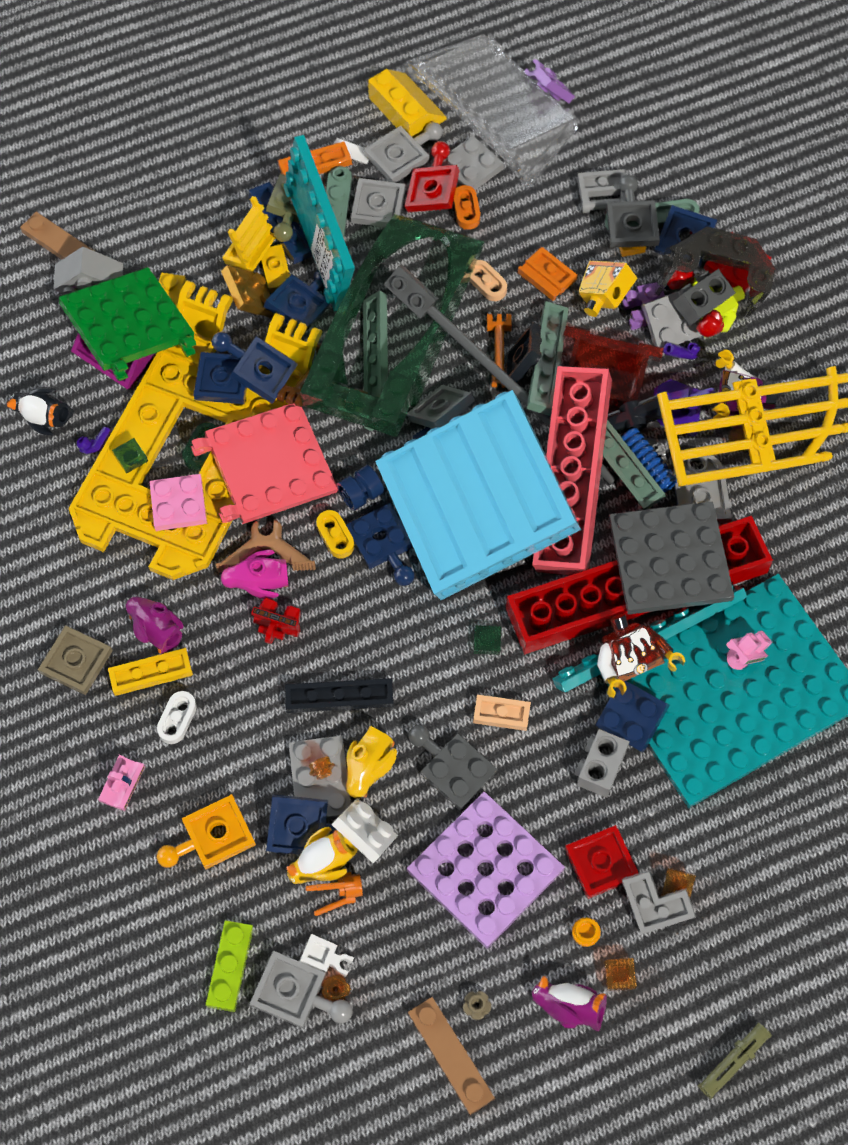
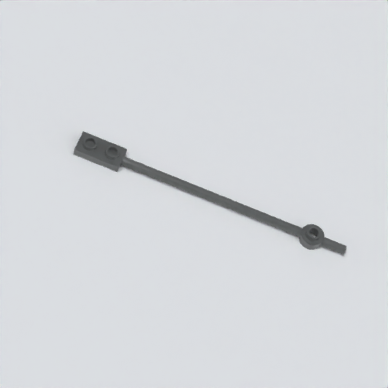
(421, 302)

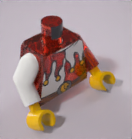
(632, 651)

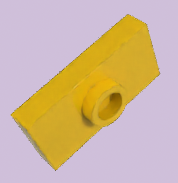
(275, 267)

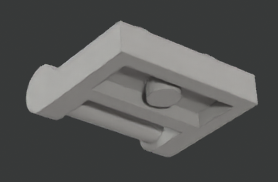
(599, 184)

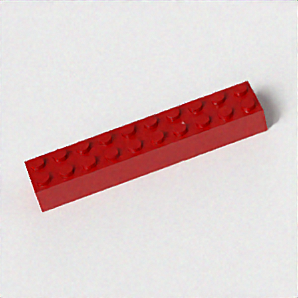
(592, 597)

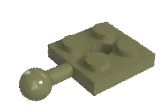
(282, 206)

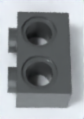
(703, 296)

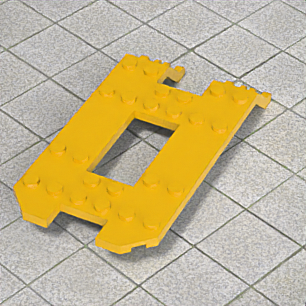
(117, 501)

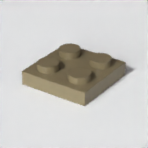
(75, 660)

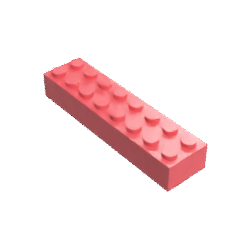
(576, 459)

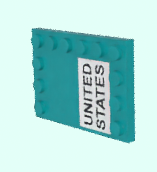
(318, 222)

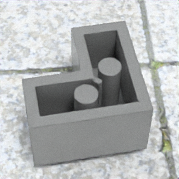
(84, 270)

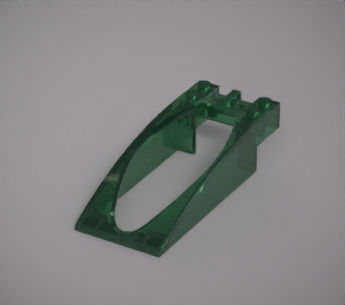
(409, 377)

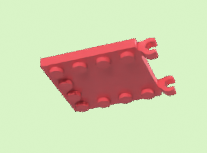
(268, 463)

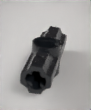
(635, 415)

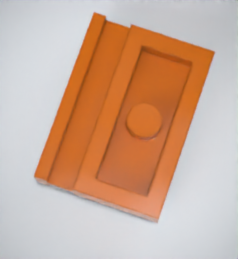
(547, 273)

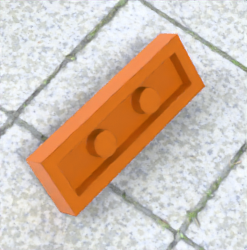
(324, 158)

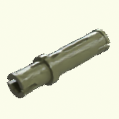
(759, 1036)

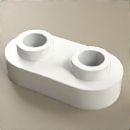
(175, 718)

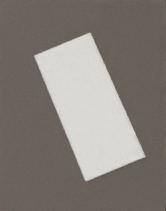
(355, 151)

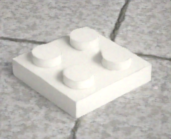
(365, 830)

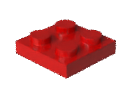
(601, 861)

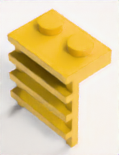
(250, 239)

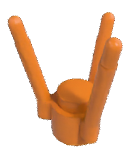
(347, 886)

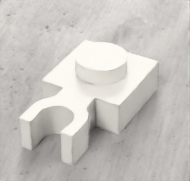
(321, 955)

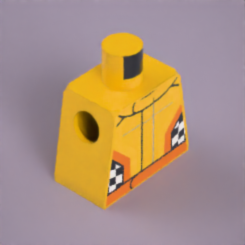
(605, 285)

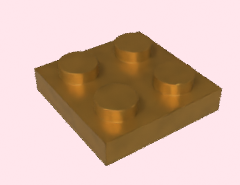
(247, 290)

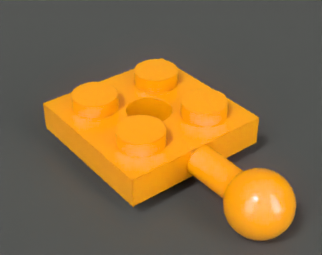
(211, 849)

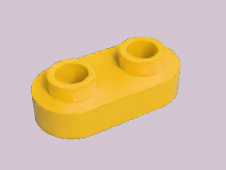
(335, 536)

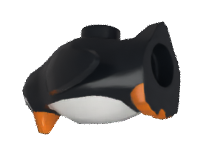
(41, 409)

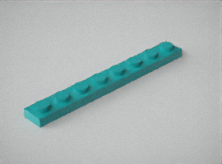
(681, 620)

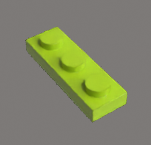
(229, 966)

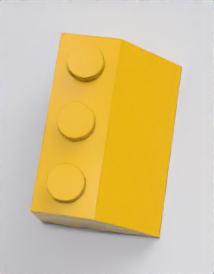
(403, 102)

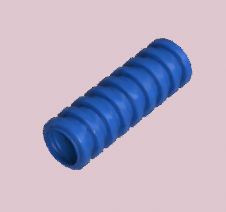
(649, 459)

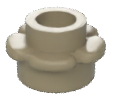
(469, 1008)

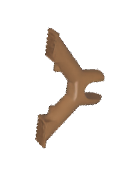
(270, 542)

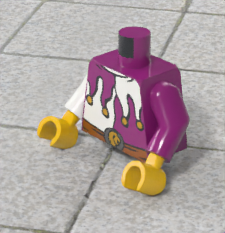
(731, 374)

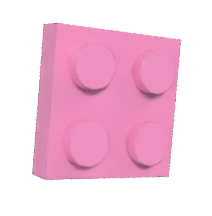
(178, 502)

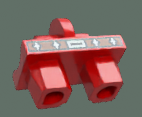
(276, 625)

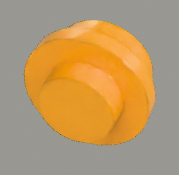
(586, 932)

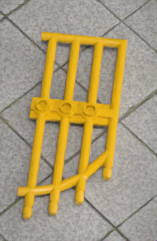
(755, 427)

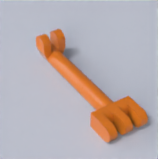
(498, 327)

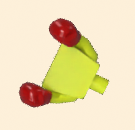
(718, 319)

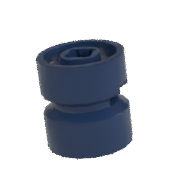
(363, 486)

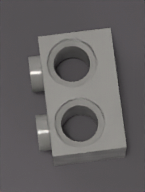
(606, 764)

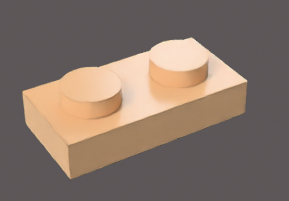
(501, 712)

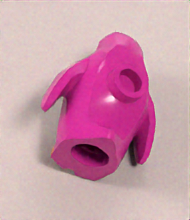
(257, 575)

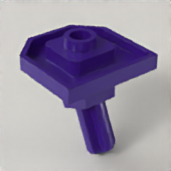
(678, 390)

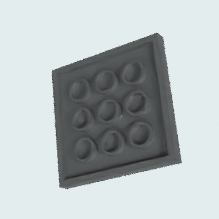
(670, 557)

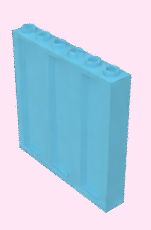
(477, 495)

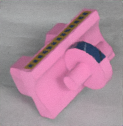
(747, 650)
(121, 783)

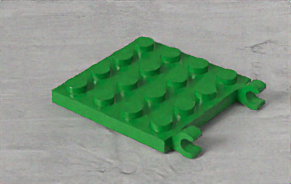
(127, 320)

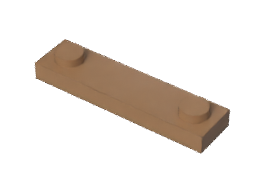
(51, 236)
(451, 1056)

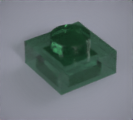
(130, 455)
(487, 640)

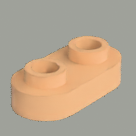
(490, 280)

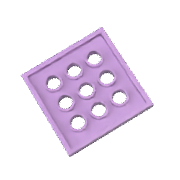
(507, 907)

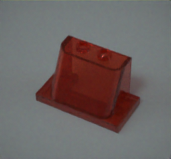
(624, 360)

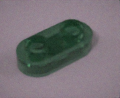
(187, 453)

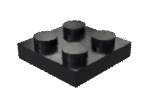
(524, 353)

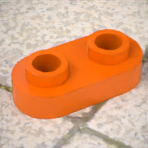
(466, 209)

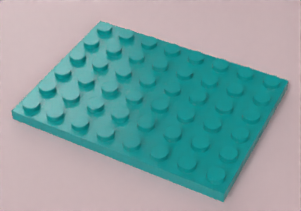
(738, 720)

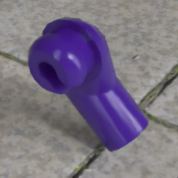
(677, 351)
(94, 445)

